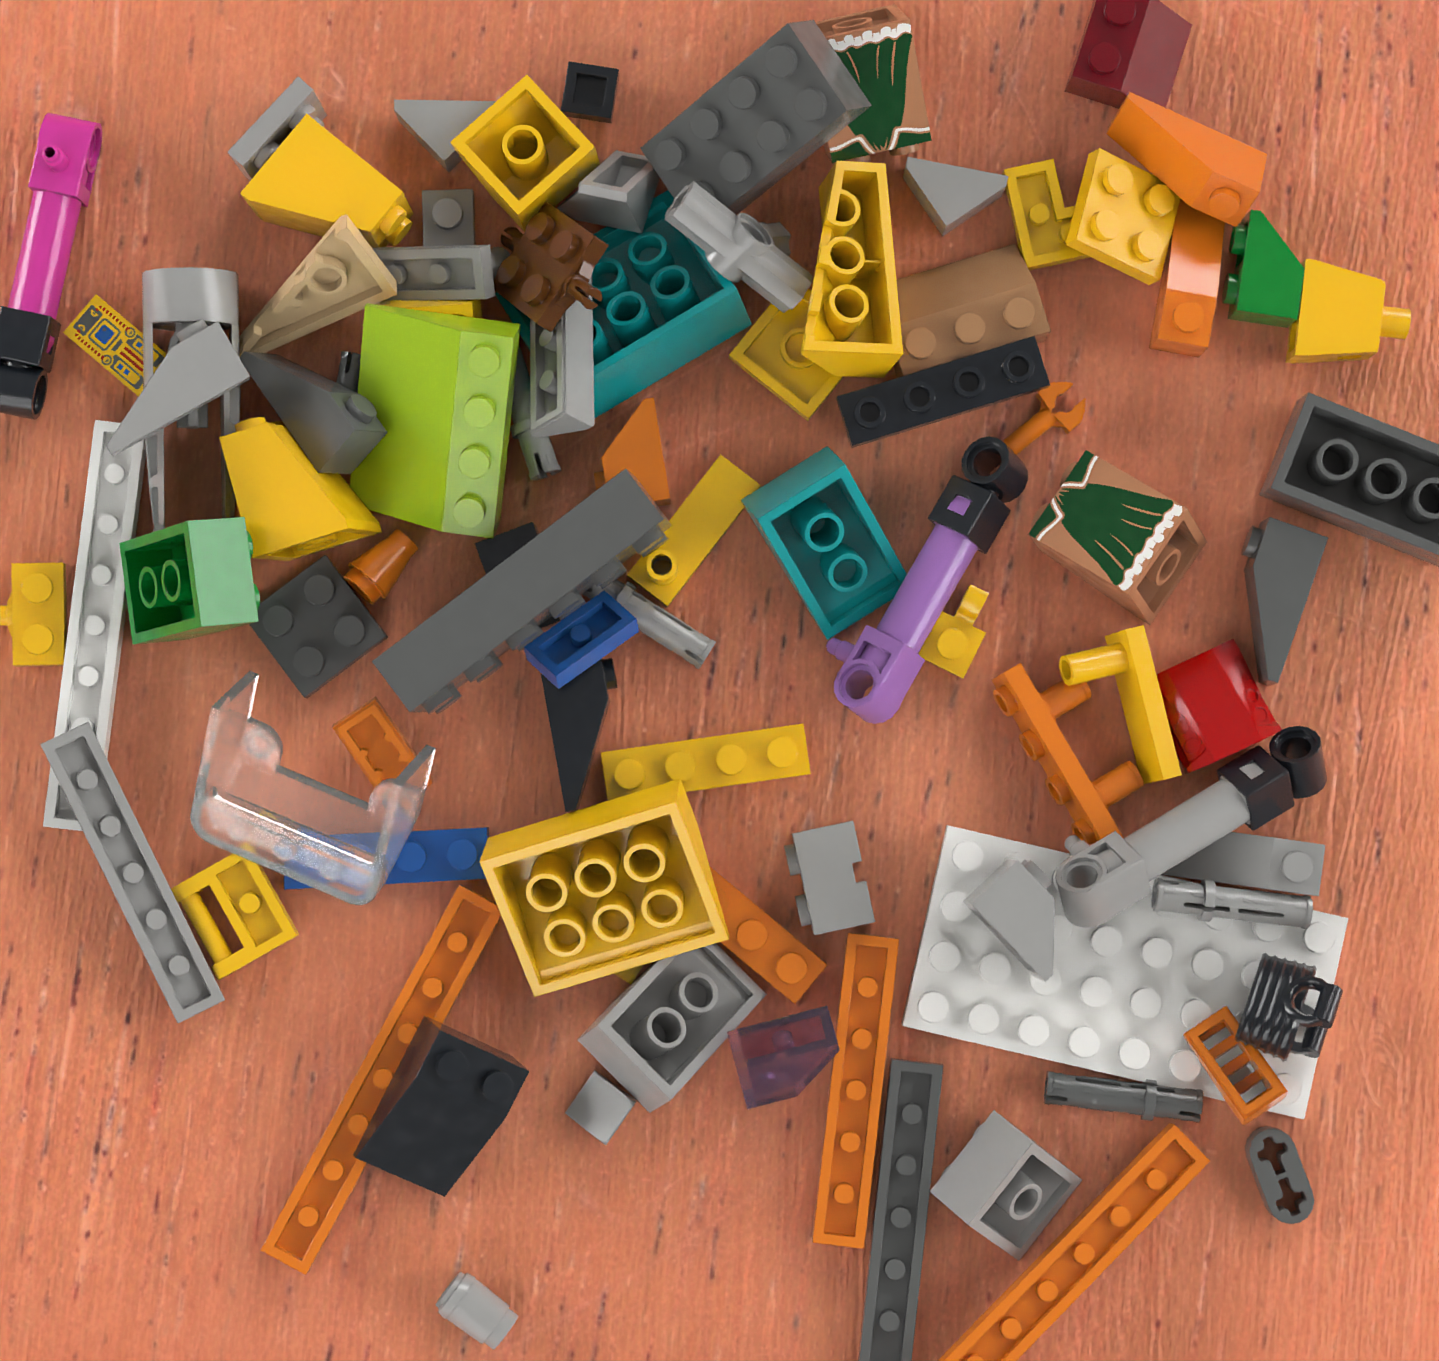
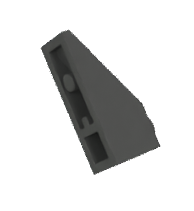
(324, 417)
(1277, 584)

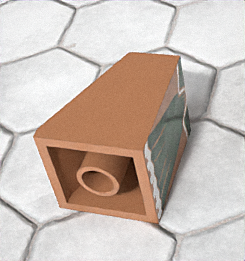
(883, 61)
(1118, 535)

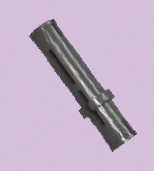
(1121, 1096)

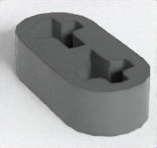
(1291, 1171)

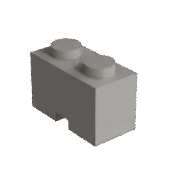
(831, 893)

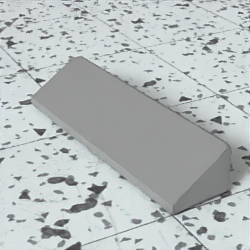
(562, 374)

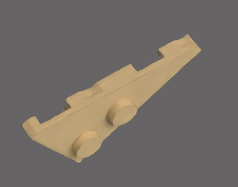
(325, 287)

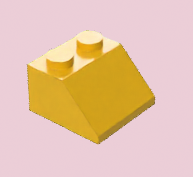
(526, 152)

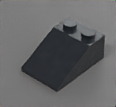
(440, 1107)

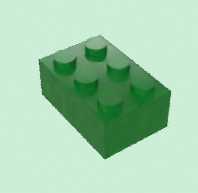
(189, 580)

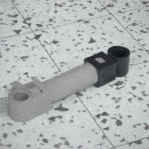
(1250, 791)

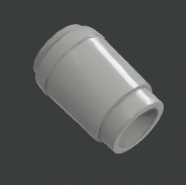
(476, 1310)

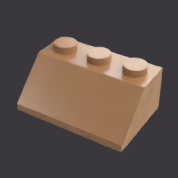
(967, 309)

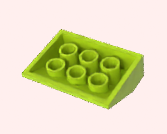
(447, 413)

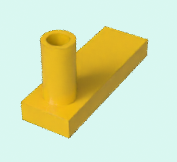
(694, 530)
(1131, 662)

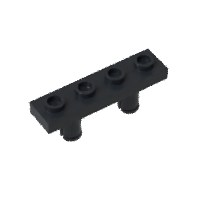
(943, 392)

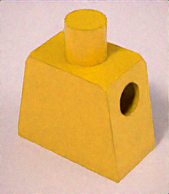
(1342, 316)

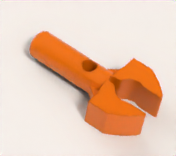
(1045, 418)

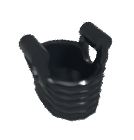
(1278, 1009)

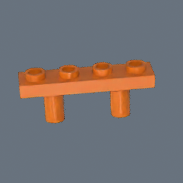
(1043, 741)

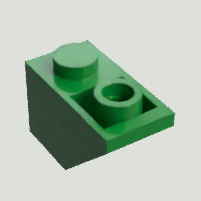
(1265, 275)

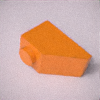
(640, 452)

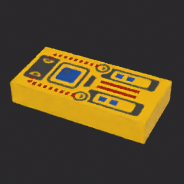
(112, 342)

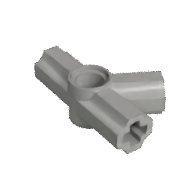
(741, 246)

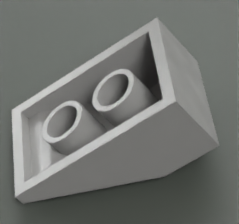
(671, 1022)

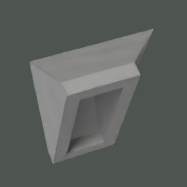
(615, 193)

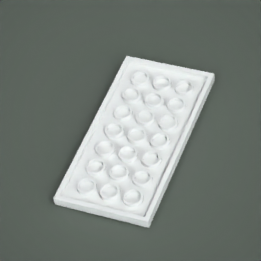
(1115, 988)

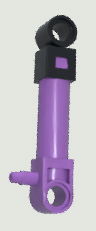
(964, 522)

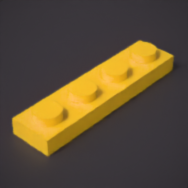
(709, 761)

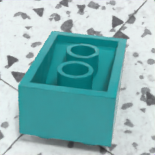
(827, 541)

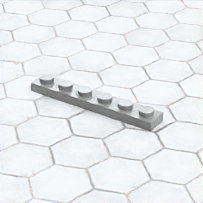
(132, 872)

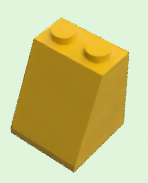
(318, 180)
(285, 499)

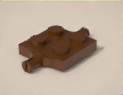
(549, 266)

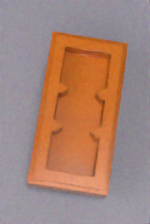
(375, 742)

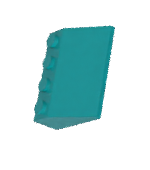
(655, 309)

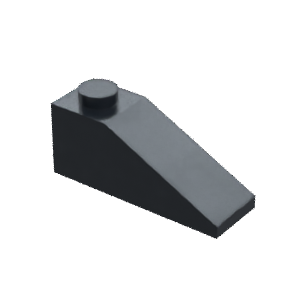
(576, 723)

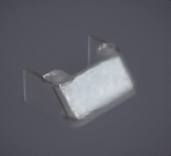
(292, 820)

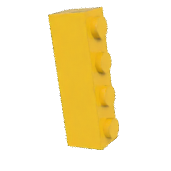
(854, 292)

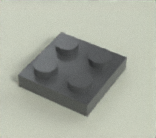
(316, 627)

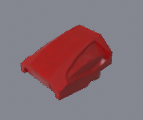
(1214, 706)

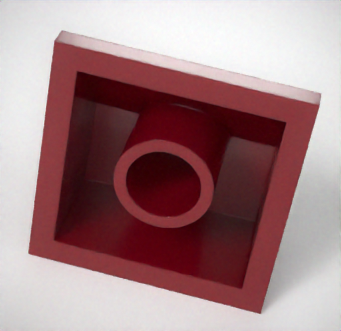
(1128, 50)

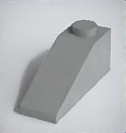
(186, 379)
(1257, 863)

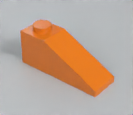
(1190, 158)
(1189, 284)

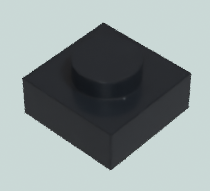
(590, 92)

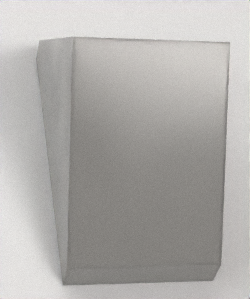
(438, 123)
(951, 192)

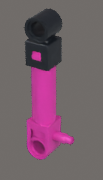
(28, 326)

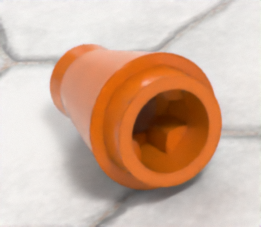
(379, 568)

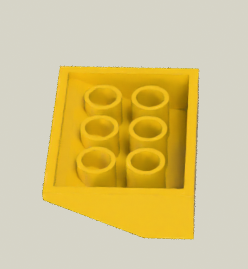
(605, 888)

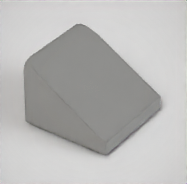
(600, 1107)

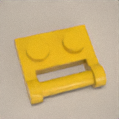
(248, 904)

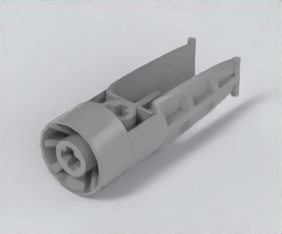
(172, 302)

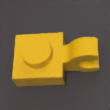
(954, 638)

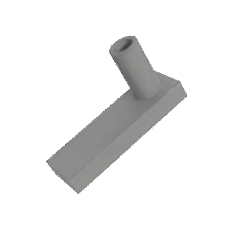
(443, 271)

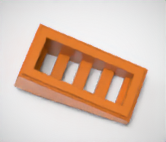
(1275, 1090)

